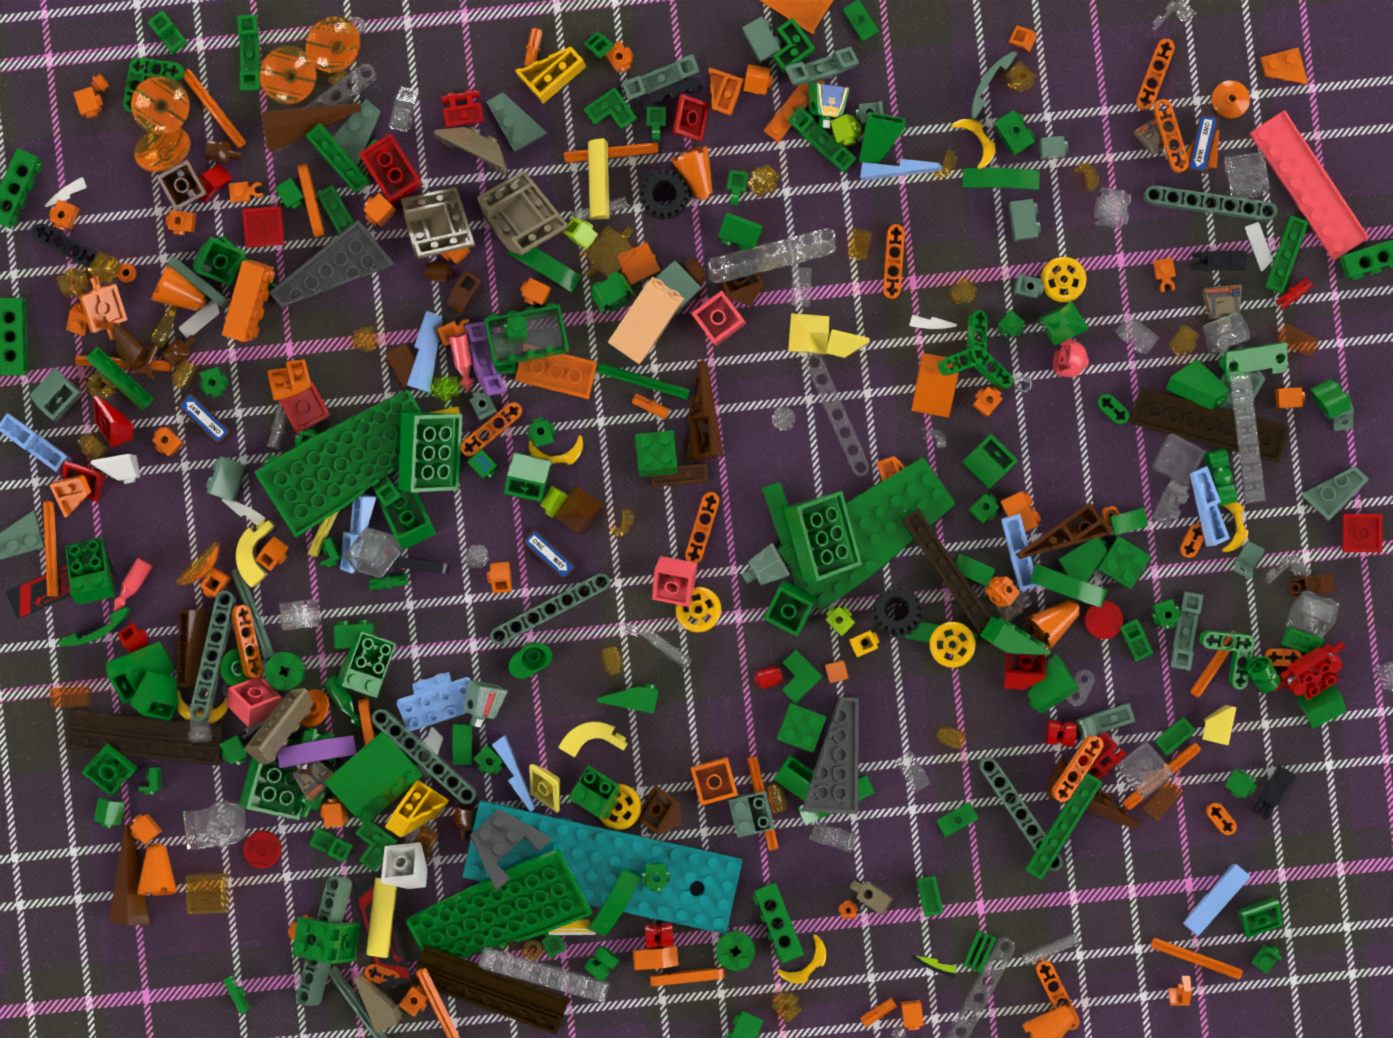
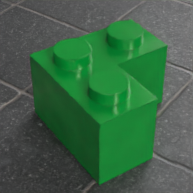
(797, 45)

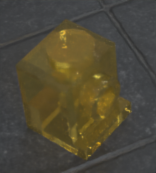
(92, 446)

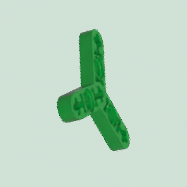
(980, 348)

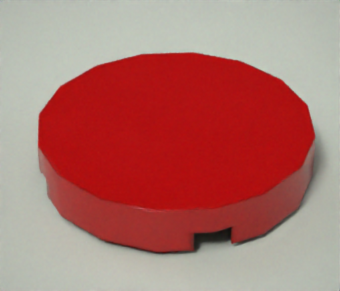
(1103, 621)
(262, 849)

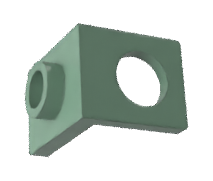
(1344, 420)
(1248, 559)

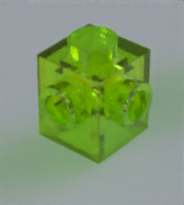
(446, 388)

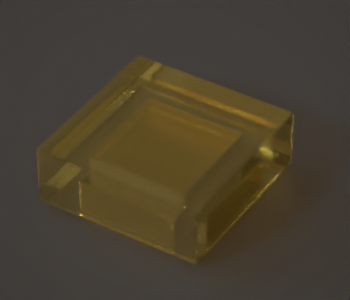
(336, 77)

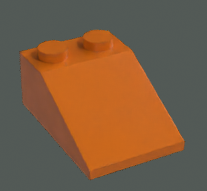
(933, 390)

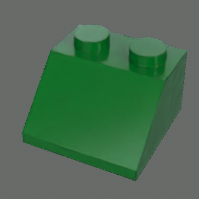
(739, 232)

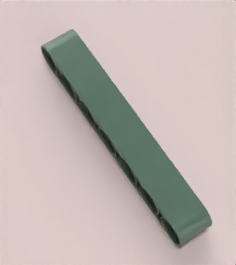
(1219, 201)
(543, 615)
(214, 666)
(433, 757)
(1017, 804)
(331, 910)

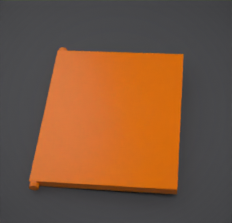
(805, 12)

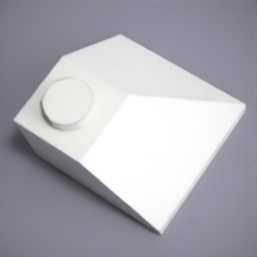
(120, 467)
(404, 866)

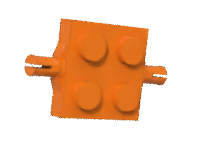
(103, 307)

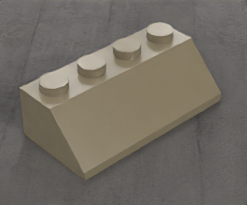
(280, 725)

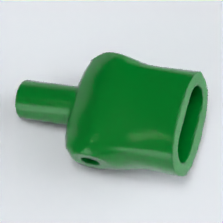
(315, 804)

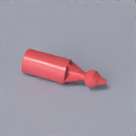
(462, 358)
(132, 582)

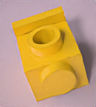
(860, 650)

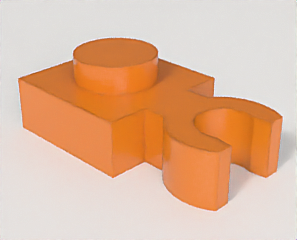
(241, 191)
(1164, 270)
(450, 329)

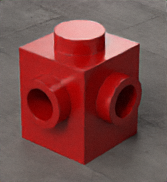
(133, 638)

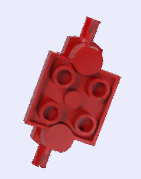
(1313, 671)

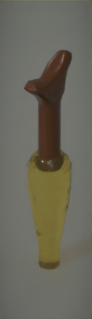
(158, 340)

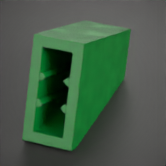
(879, 136)
(1198, 385)
(1083, 559)
(1054, 688)

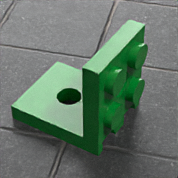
(333, 941)

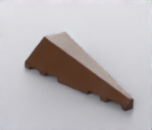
(289, 125)
(703, 434)
(1076, 528)
(1100, 804)
(126, 905)

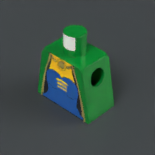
(827, 102)

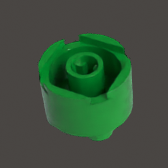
(611, 293)
(274, 670)
(735, 961)

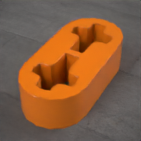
(1196, 543)
(1282, 652)
(1224, 815)
(385, 971)

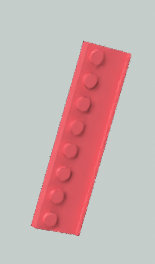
(1309, 185)

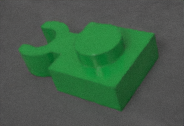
(553, 945)

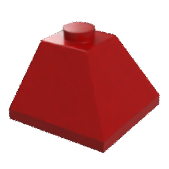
(112, 423)
(1023, 670)

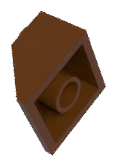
(182, 185)

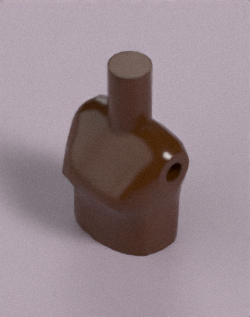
(220, 151)
(179, 350)
(464, 819)

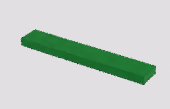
(776, 503)
(1063, 826)

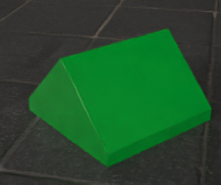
(1322, 707)
(1260, 917)

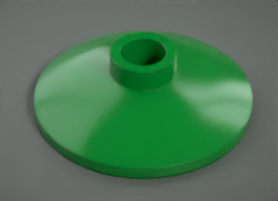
(226, 668)

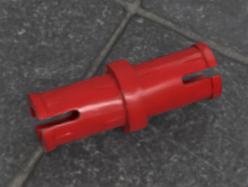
(1294, 293)

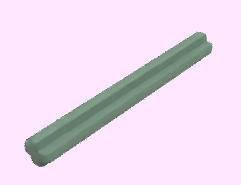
(248, 601)
(354, 1001)

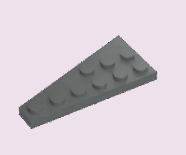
(340, 262)
(836, 773)

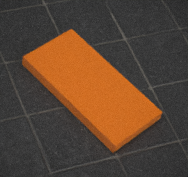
(560, 374)

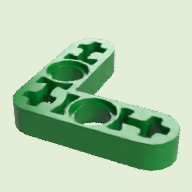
(143, 74)
(1238, 651)

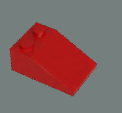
(391, 169)

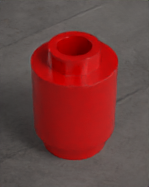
(768, 677)

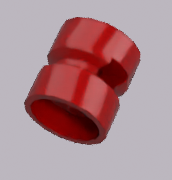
(1067, 730)
(665, 930)

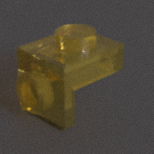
(949, 162)
(1091, 179)
(859, 244)
(627, 520)

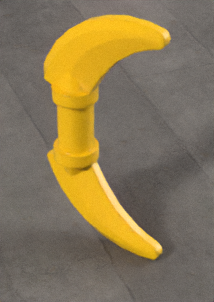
(977, 128)
(569, 458)
(1241, 533)
(216, 714)
(802, 976)

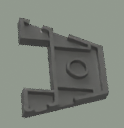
(498, 837)

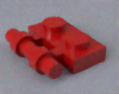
(464, 114)
(1109, 746)

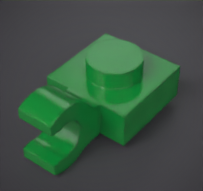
(656, 118)
(736, 183)

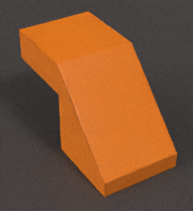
(655, 958)

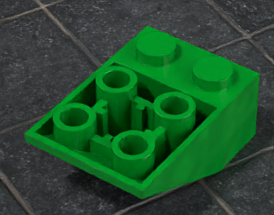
(89, 571)
(1011, 638)
(366, 664)
(128, 670)

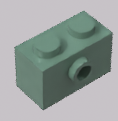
(761, 39)
(1024, 220)

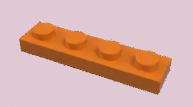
(779, 125)

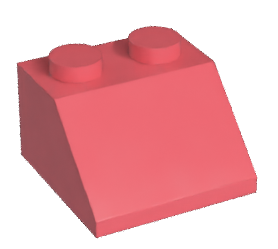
(674, 581)
(253, 700)

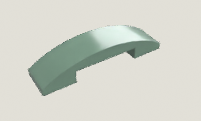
(1002, 64)
(823, 68)
(661, 78)
(1186, 630)

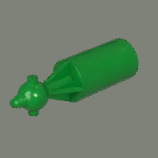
(342, 699)

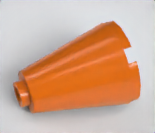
(695, 169)
(178, 291)
(1053, 622)
(156, 873)
(1051, 1024)

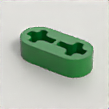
(1110, 412)

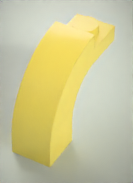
(246, 553)
(595, 729)

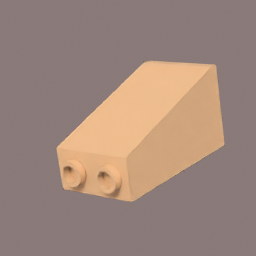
(646, 320)

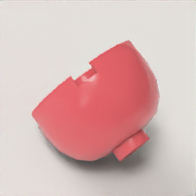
(1070, 359)

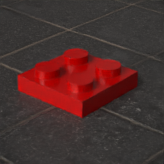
(263, 227)
(304, 408)
(1361, 532)

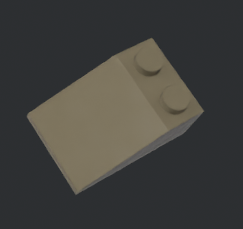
(379, 1005)

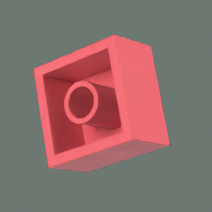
(718, 318)

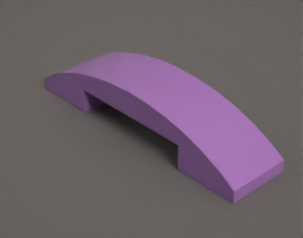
(482, 361)
(316, 751)

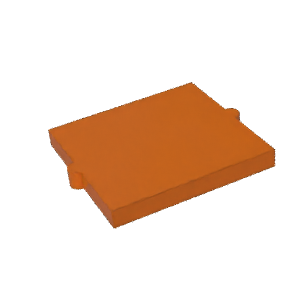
(641, 264)

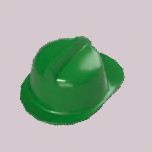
(530, 660)

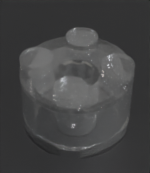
(1112, 208)
(299, 614)
(226, 823)

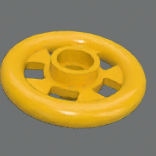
(1073, 292)
(701, 625)
(938, 635)
(634, 809)

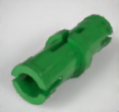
(388, 581)

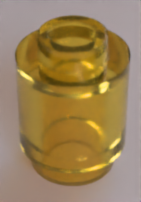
(184, 374)
(612, 660)
(950, 737)
(776, 798)
(530, 955)

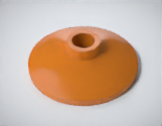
(1224, 106)
(318, 710)

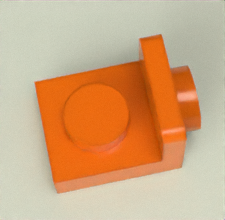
(1182, 994)

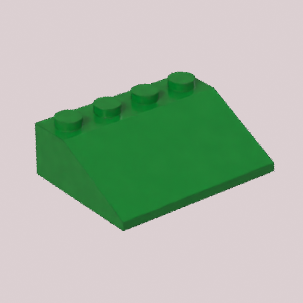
(429, 451)
(822, 536)
(374, 778)
(272, 788)

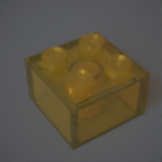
(207, 893)

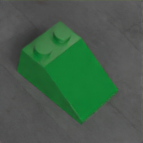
(408, 519)
(637, 698)

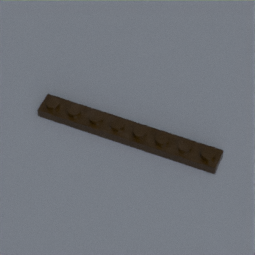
(947, 571)

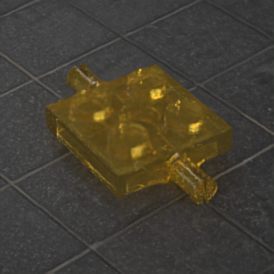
(609, 251)

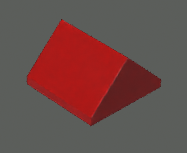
(690, 118)
(93, 477)

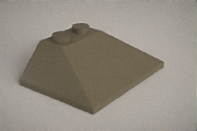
(475, 144)
(520, 214)
(436, 222)

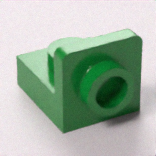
(330, 549)
(154, 778)
(1266, 957)

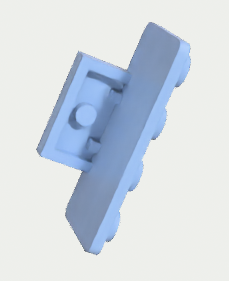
(433, 701)

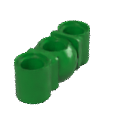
(1221, 475)

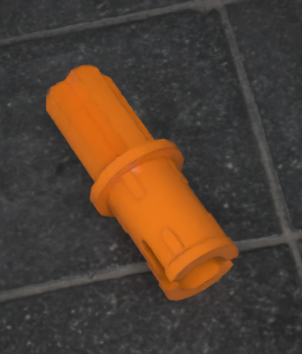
(533, 46)
(650, 406)
(878, 1012)

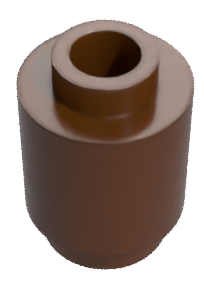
(695, 270)
(438, 271)

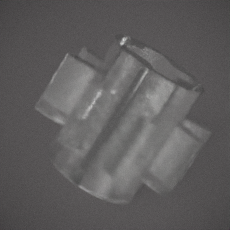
(783, 418)
(476, 556)

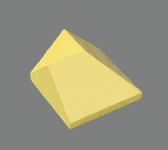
(808, 333)
(844, 344)
(1219, 725)
(545, 787)

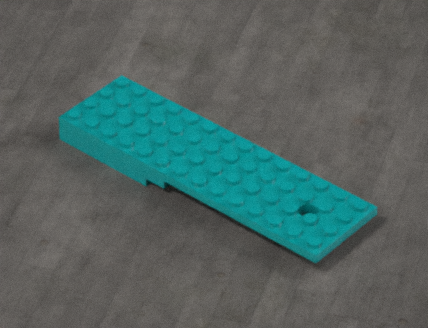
(600, 855)

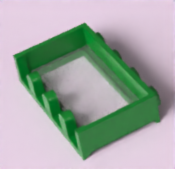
(544, 336)

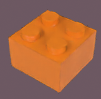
(714, 781)

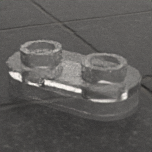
(1084, 687)

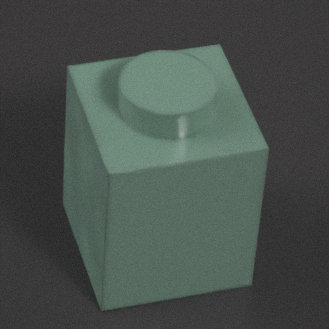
(1053, 147)

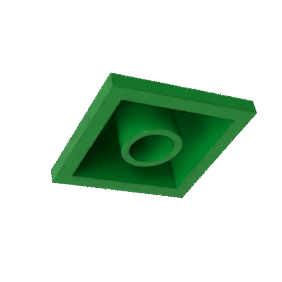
(218, 260)
(1062, 323)

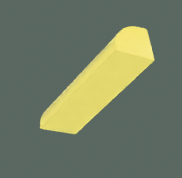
(598, 179)
(381, 919)

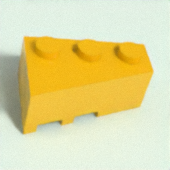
(551, 74)
(416, 809)

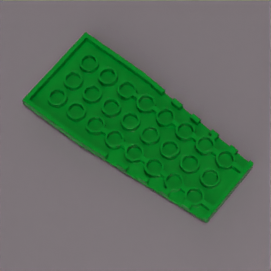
(336, 464)
(879, 527)
(531, 903)

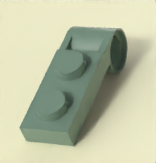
(1105, 720)

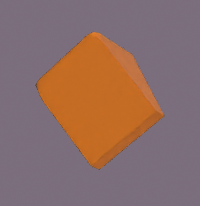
(1023, 38)
(836, 671)

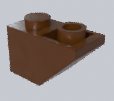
(464, 292)
(402, 362)
(1317, 584)

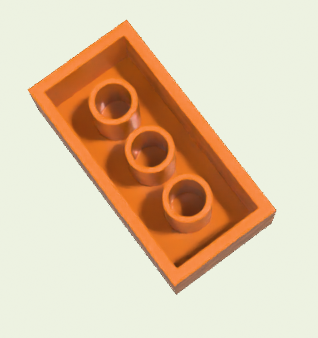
(248, 301)

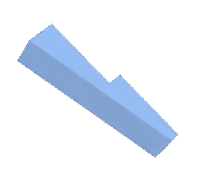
(907, 167)
(427, 343)
(34, 443)
(1207, 500)
(361, 514)
(1016, 541)
(517, 782)
(1216, 899)

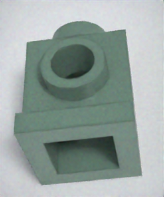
(861, 115)
(1022, 290)
(486, 411)

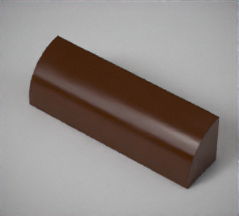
(191, 642)

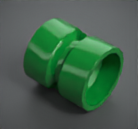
(1263, 674)
(602, 962)

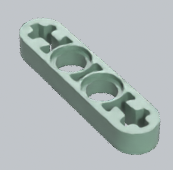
(198, 282)

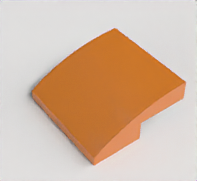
(289, 380)

